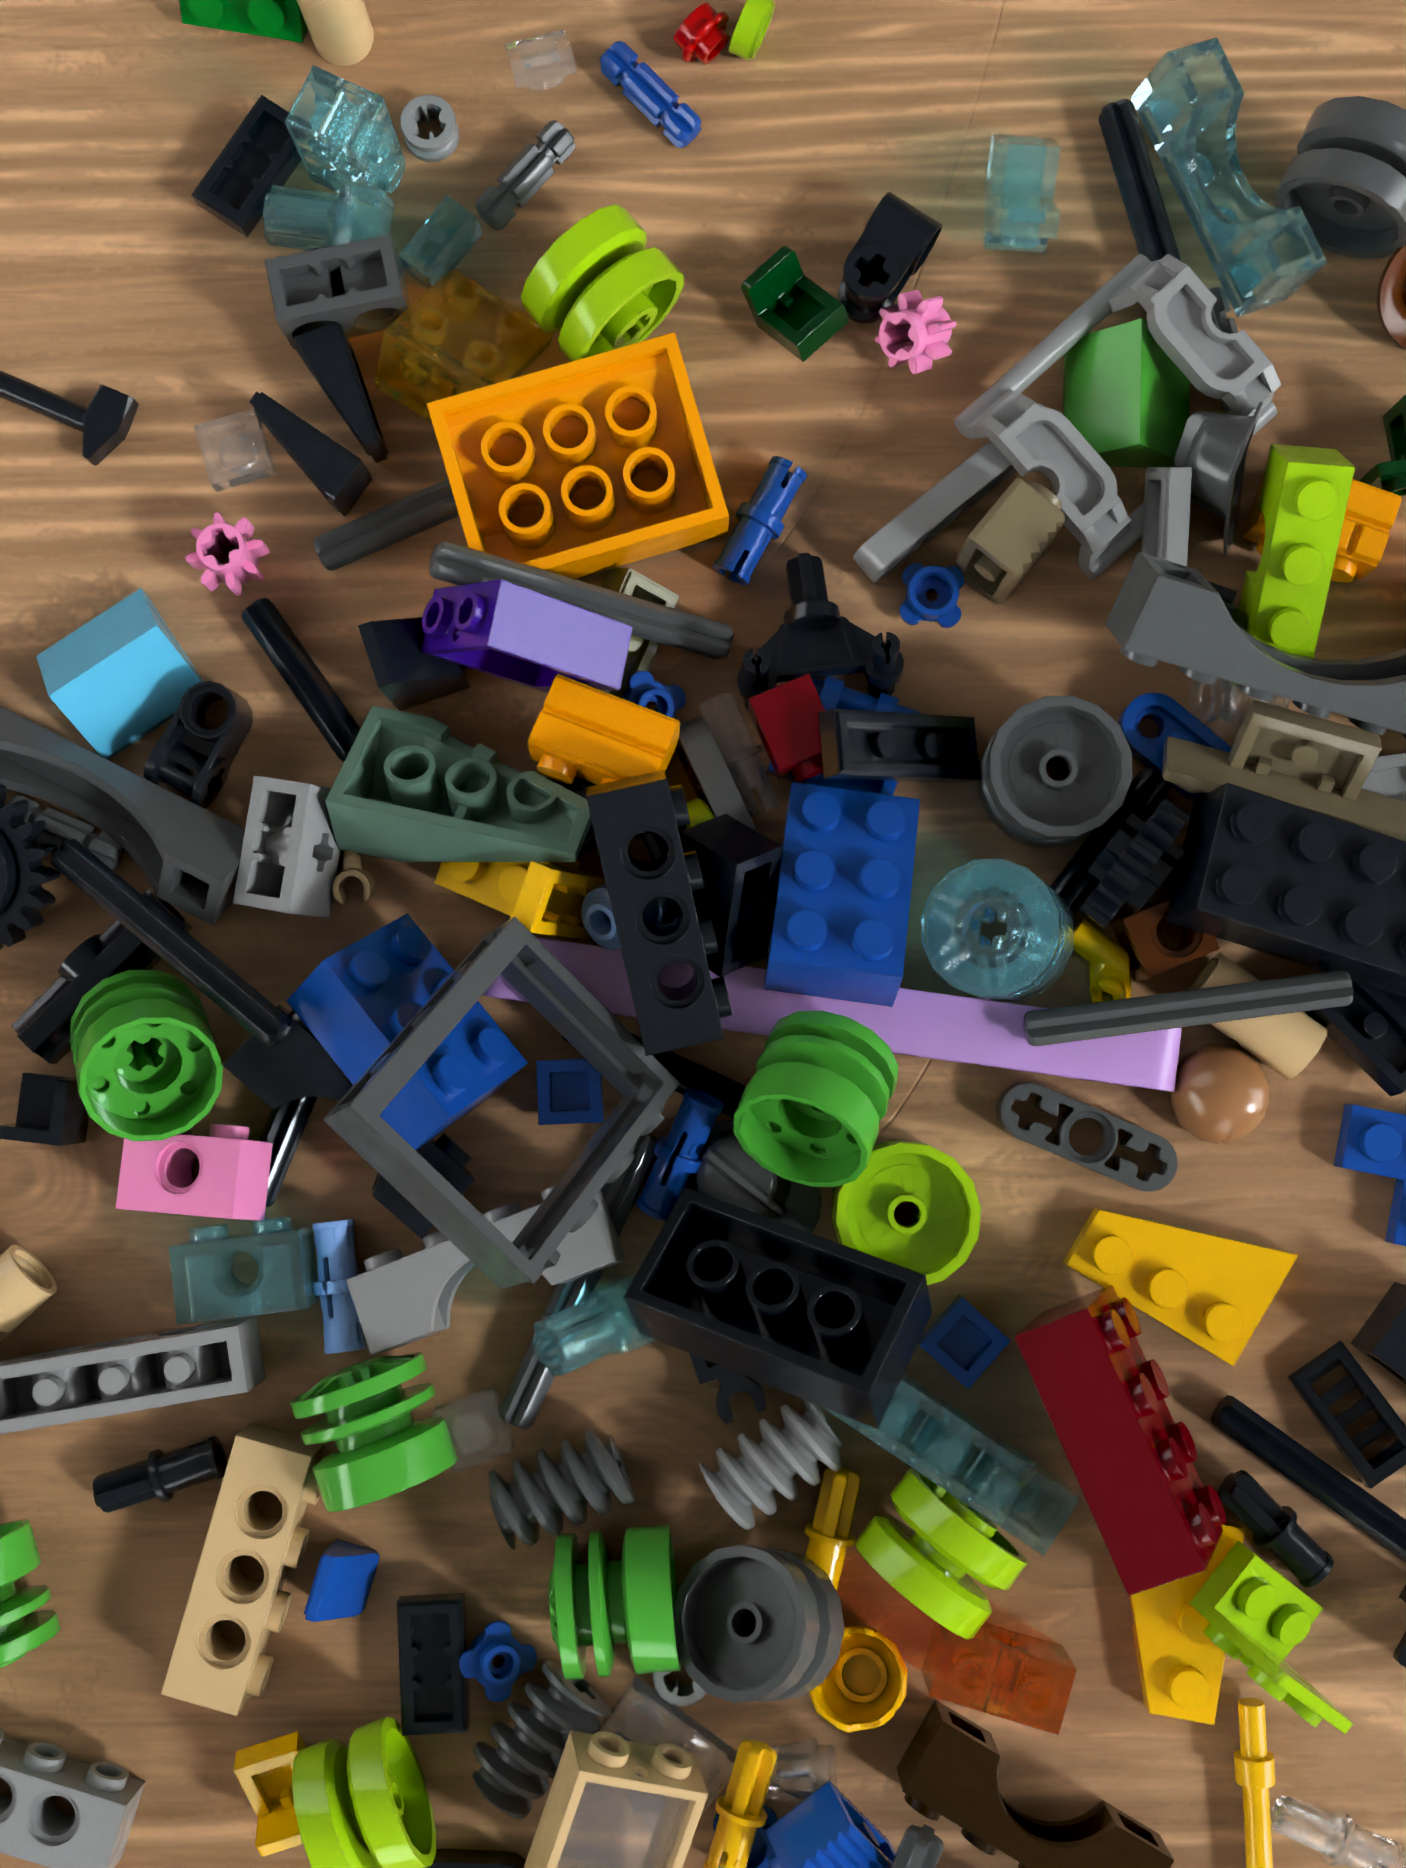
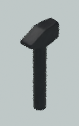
(102, 422)

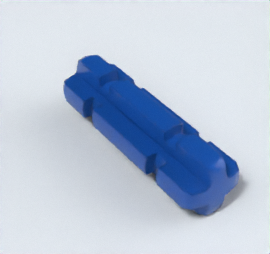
(650, 94)

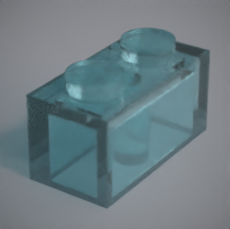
(440, 243)

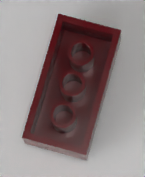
(1123, 1439)

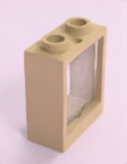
(619, 1805)

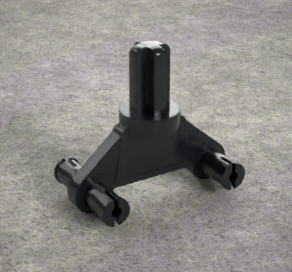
(818, 641)

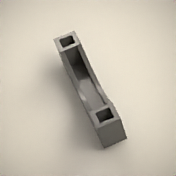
(1181, 619)
(177, 844)

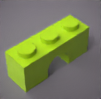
(1303, 516)

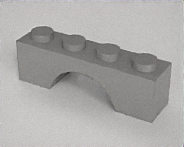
(413, 1294)

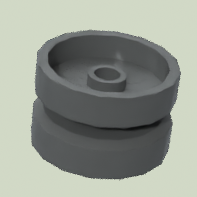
(1351, 177)
(1086, 751)
(758, 1624)

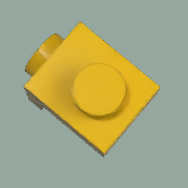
(267, 1782)

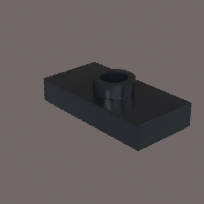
(248, 167)
(430, 1648)

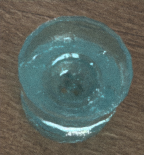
(1015, 964)

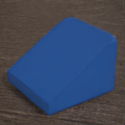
(341, 1582)

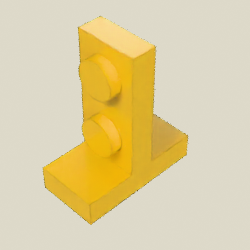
(538, 894)

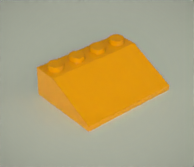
(583, 462)

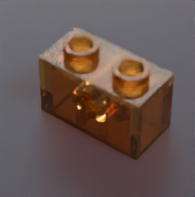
(1001, 1675)

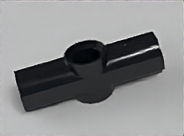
(48, 1020)

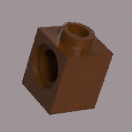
(1146, 954)

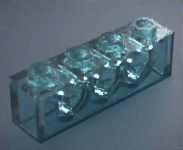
(972, 1464)

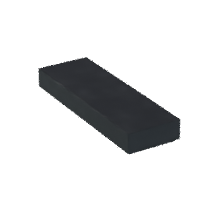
(898, 746)

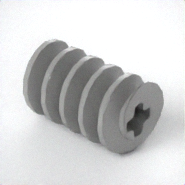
(774, 1463)

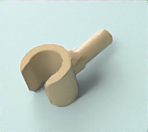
(352, 867)

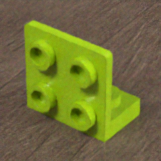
(1259, 1620)

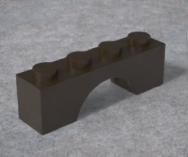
(955, 1774)

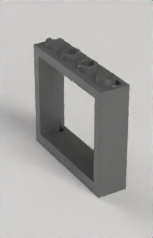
(586, 1026)

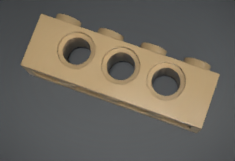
(204, 1664)

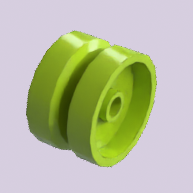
(601, 285)
(945, 1216)
(936, 1560)
(364, 1801)

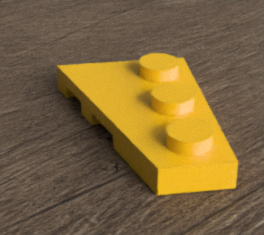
(1183, 1278)
(1174, 1657)

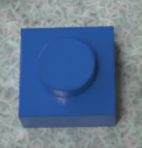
(569, 1092)
(963, 1341)

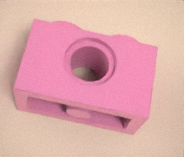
(229, 1181)

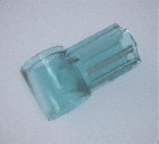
(324, 219)
(588, 1330)

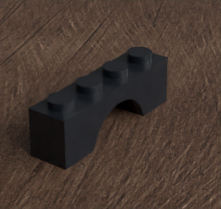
(304, 1069)

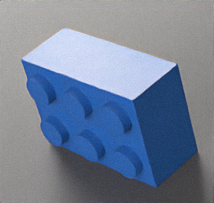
(843, 895)
(370, 993)

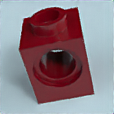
(790, 727)

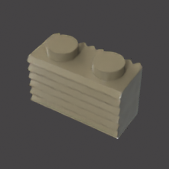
(1010, 539)

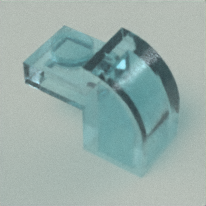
(1021, 193)

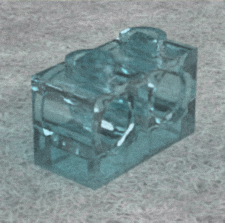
(345, 134)

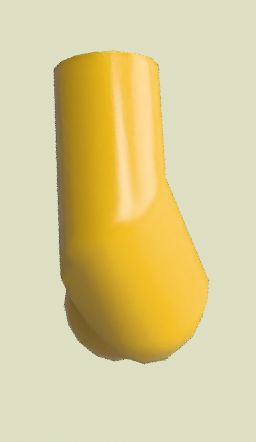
(1107, 963)

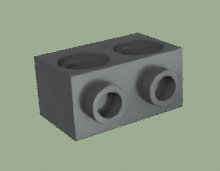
(345, 283)

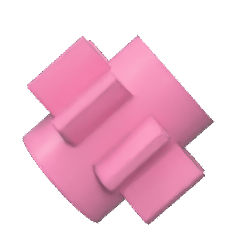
(915, 331)
(212, 546)

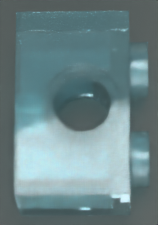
(210, 1291)

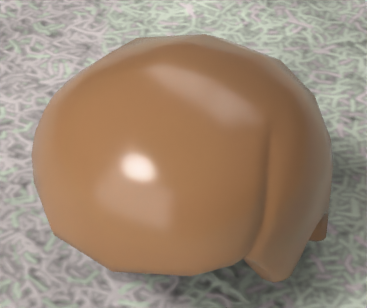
(1220, 1093)

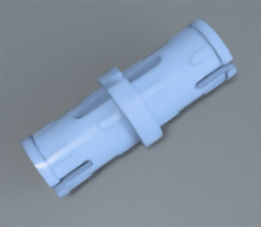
(335, 1265)

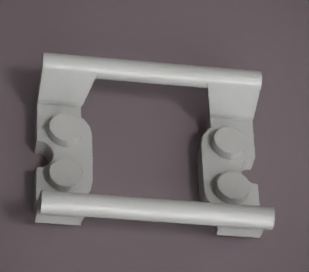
(1048, 443)

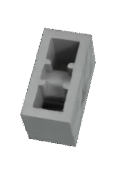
(287, 849)

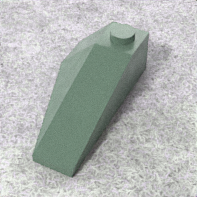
(433, 798)

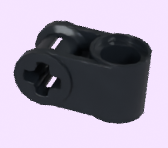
(887, 254)
(197, 747)

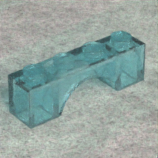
(1191, 118)

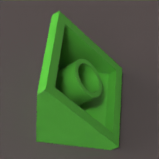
(1126, 396)

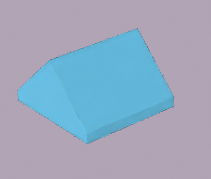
(118, 674)

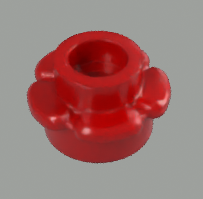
(702, 34)

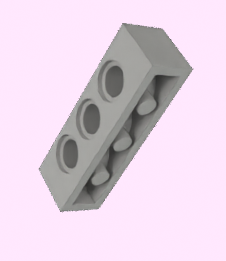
(130, 1374)
(34, 1827)

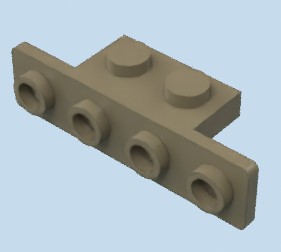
(1294, 761)

